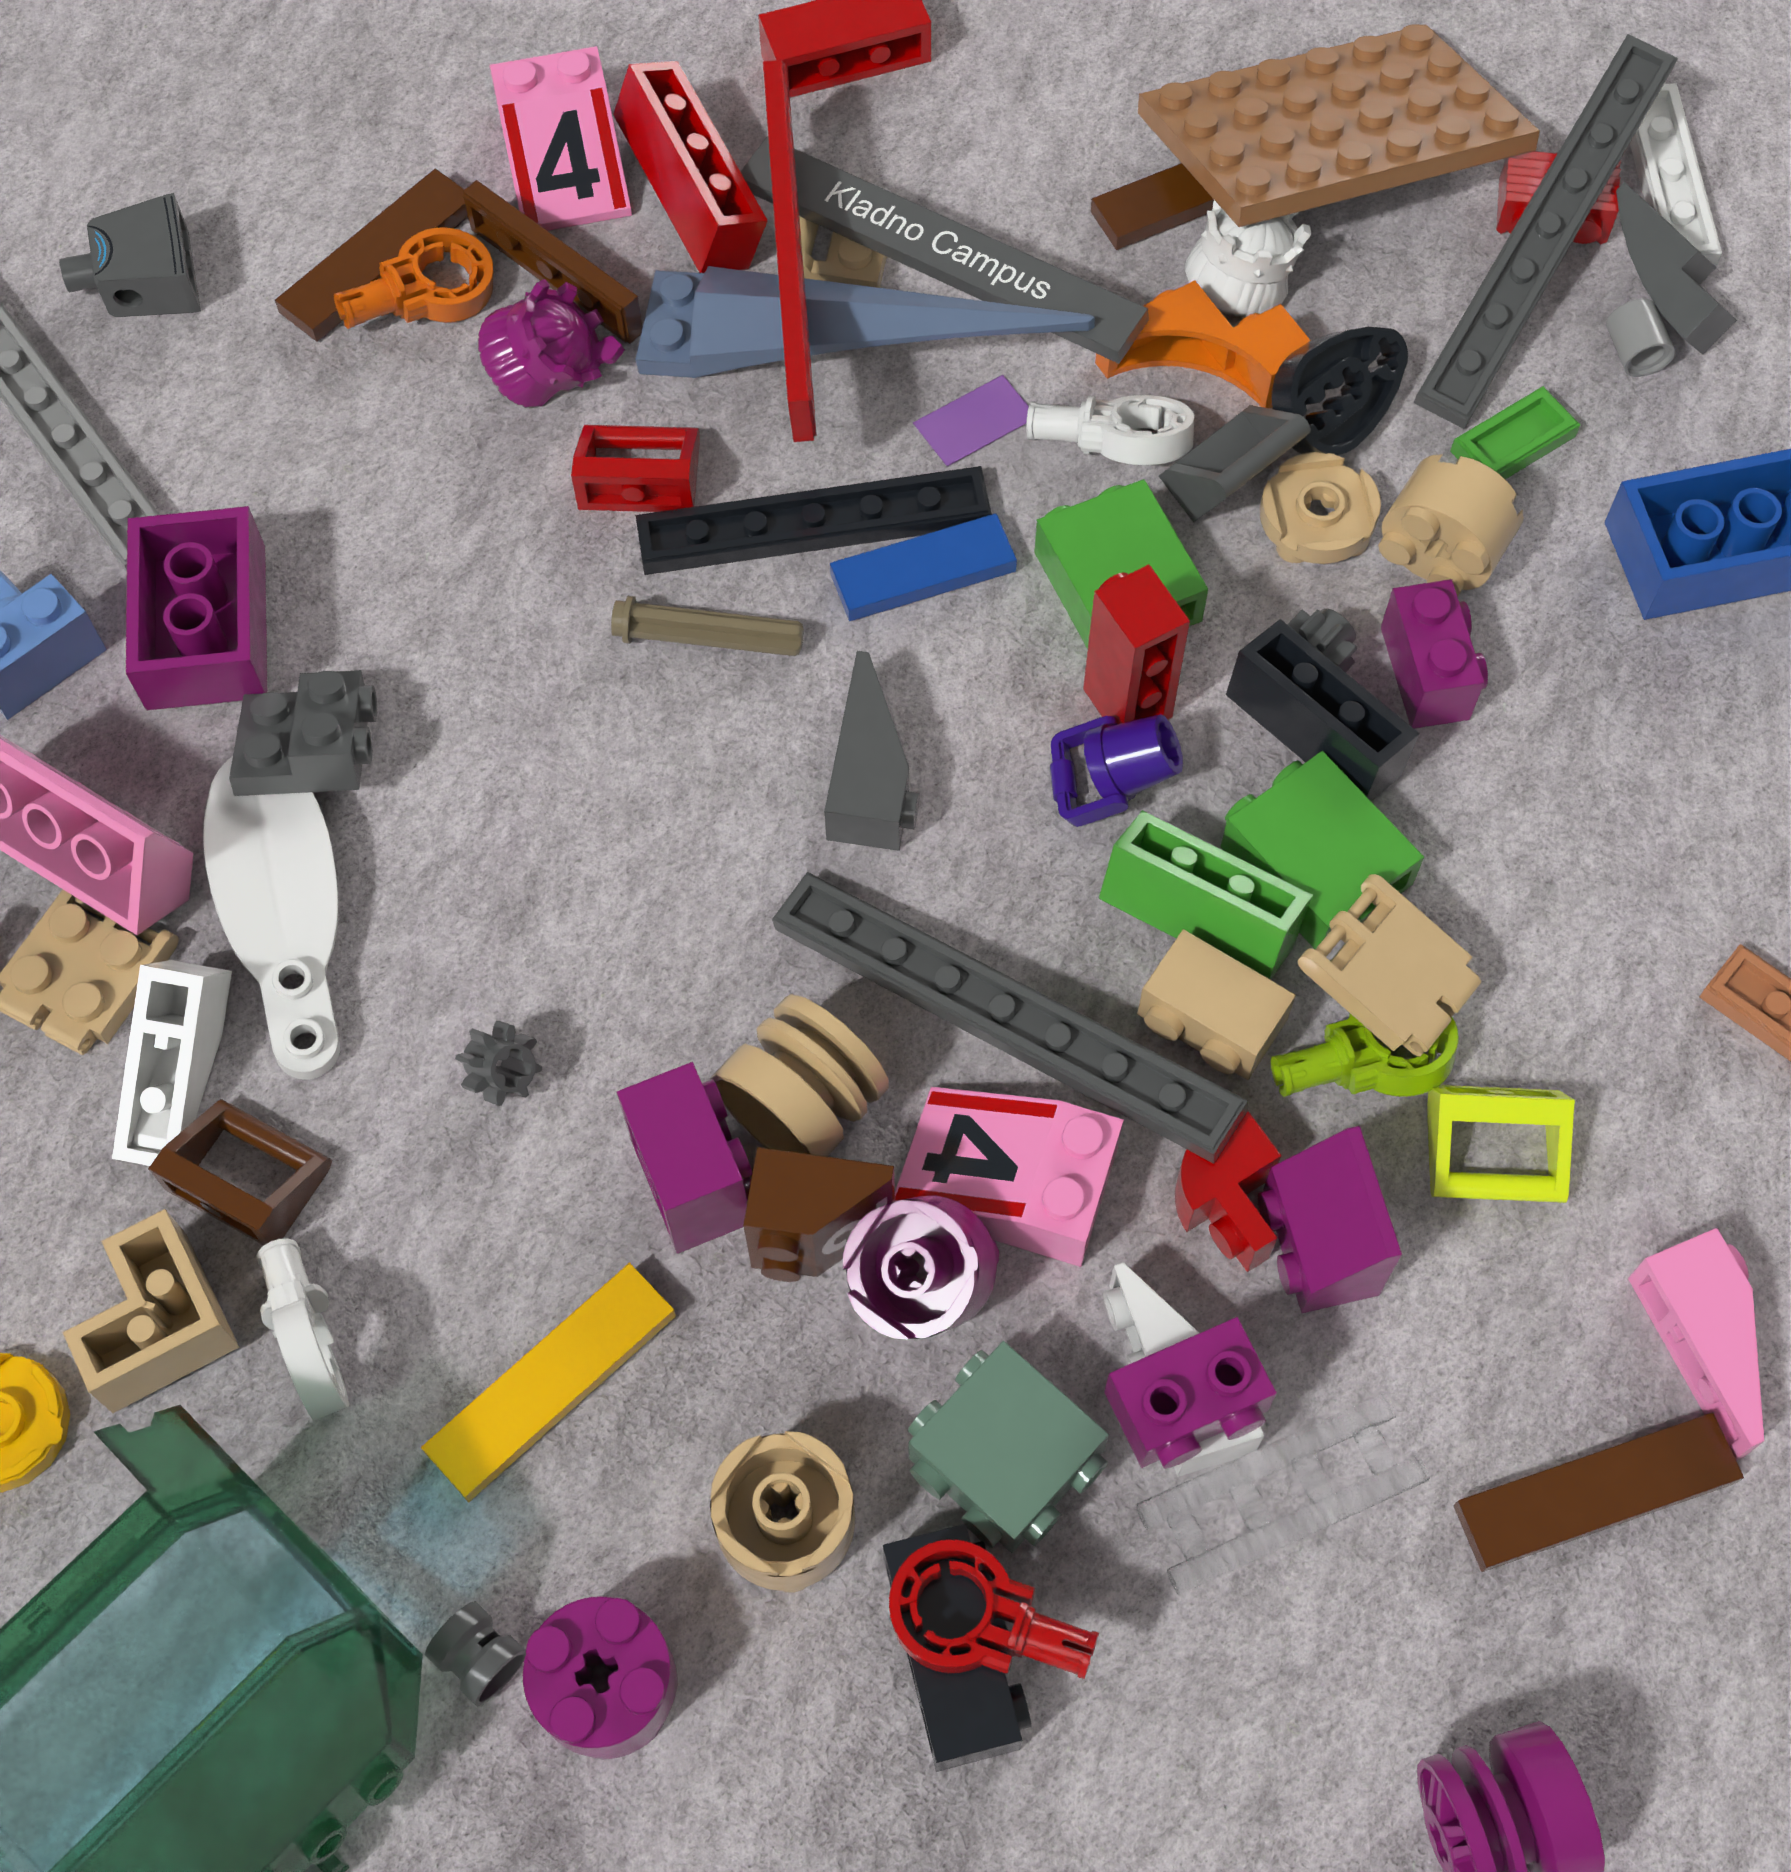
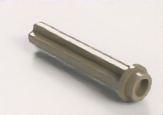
(705, 628)

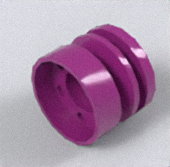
(1515, 1816)

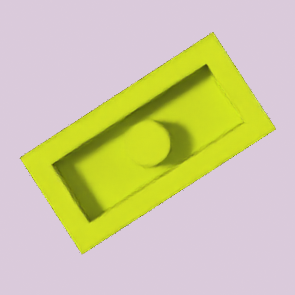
(1500, 1105)

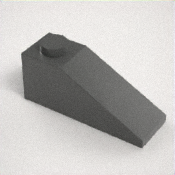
(870, 774)

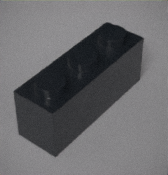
(1319, 709)
(967, 1712)

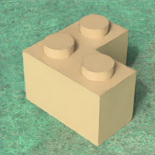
(164, 1325)

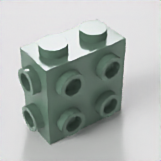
(1006, 1448)

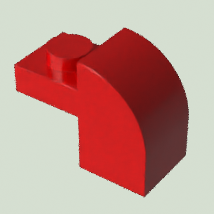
(1221, 1193)

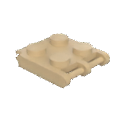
(1394, 969)
(78, 974)

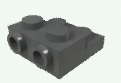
(305, 737)

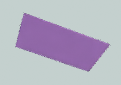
(973, 420)

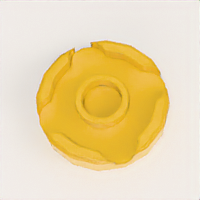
(31, 1420)

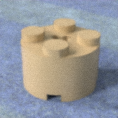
(1451, 522)
(779, 1470)

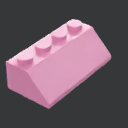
(88, 843)

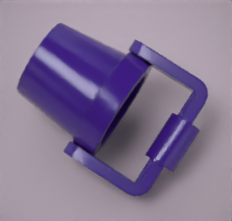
(1119, 760)

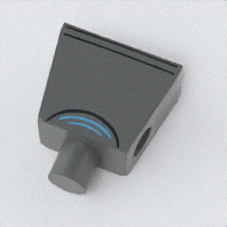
(138, 261)

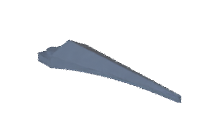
(735, 321)

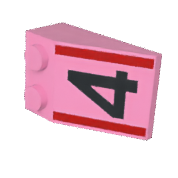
(561, 139)
(1017, 1163)

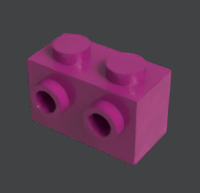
(1433, 653)
(1191, 1395)

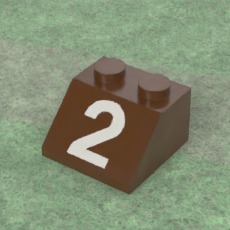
(807, 1208)

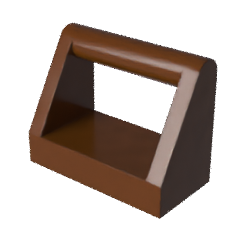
(264, 1221)

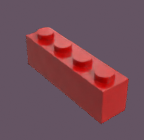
(689, 166)

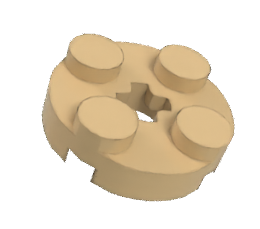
(1313, 537)

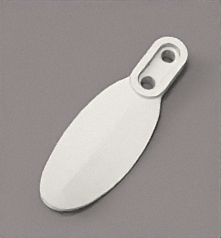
(279, 909)

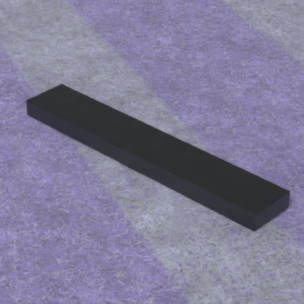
(810, 520)

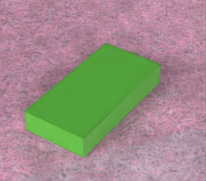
(1518, 434)

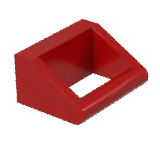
(635, 482)

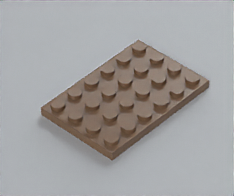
(1335, 124)

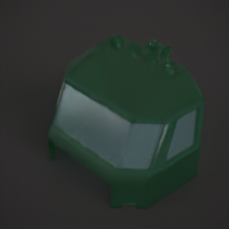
(198, 1684)

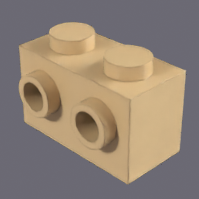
(1214, 1005)

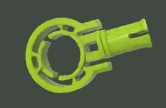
(1360, 1063)

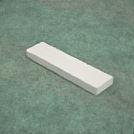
(1671, 172)

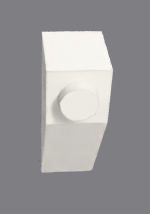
(169, 1054)

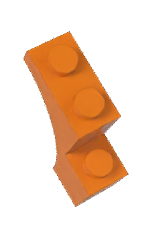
(1194, 334)

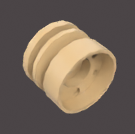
(801, 1080)

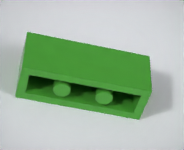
(1196, 887)

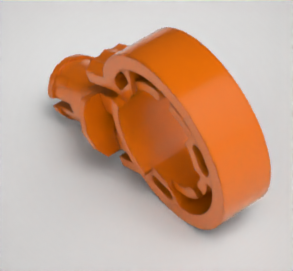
(412, 295)

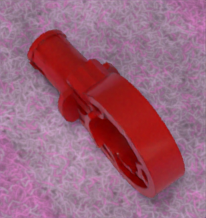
(1031, 1634)

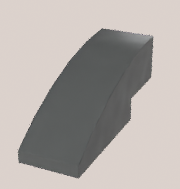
(1671, 272)

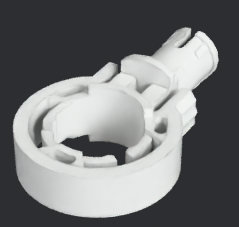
(1114, 427)
(300, 1329)

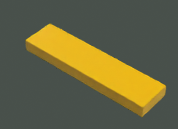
(548, 1382)

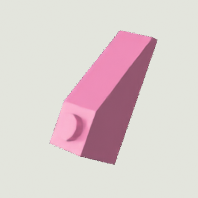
(1707, 1322)

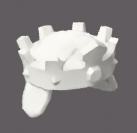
(1247, 265)

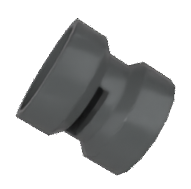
(475, 1653)

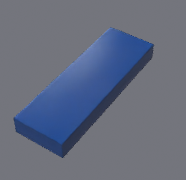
(923, 567)

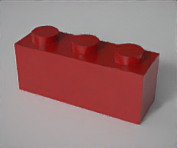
(845, 40)
(1135, 647)

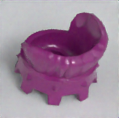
(543, 345)

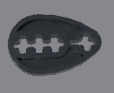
(1363, 398)

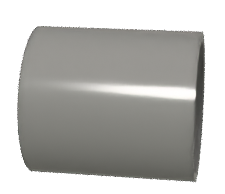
(1640, 337)

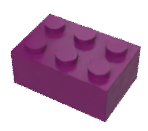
(196, 608)

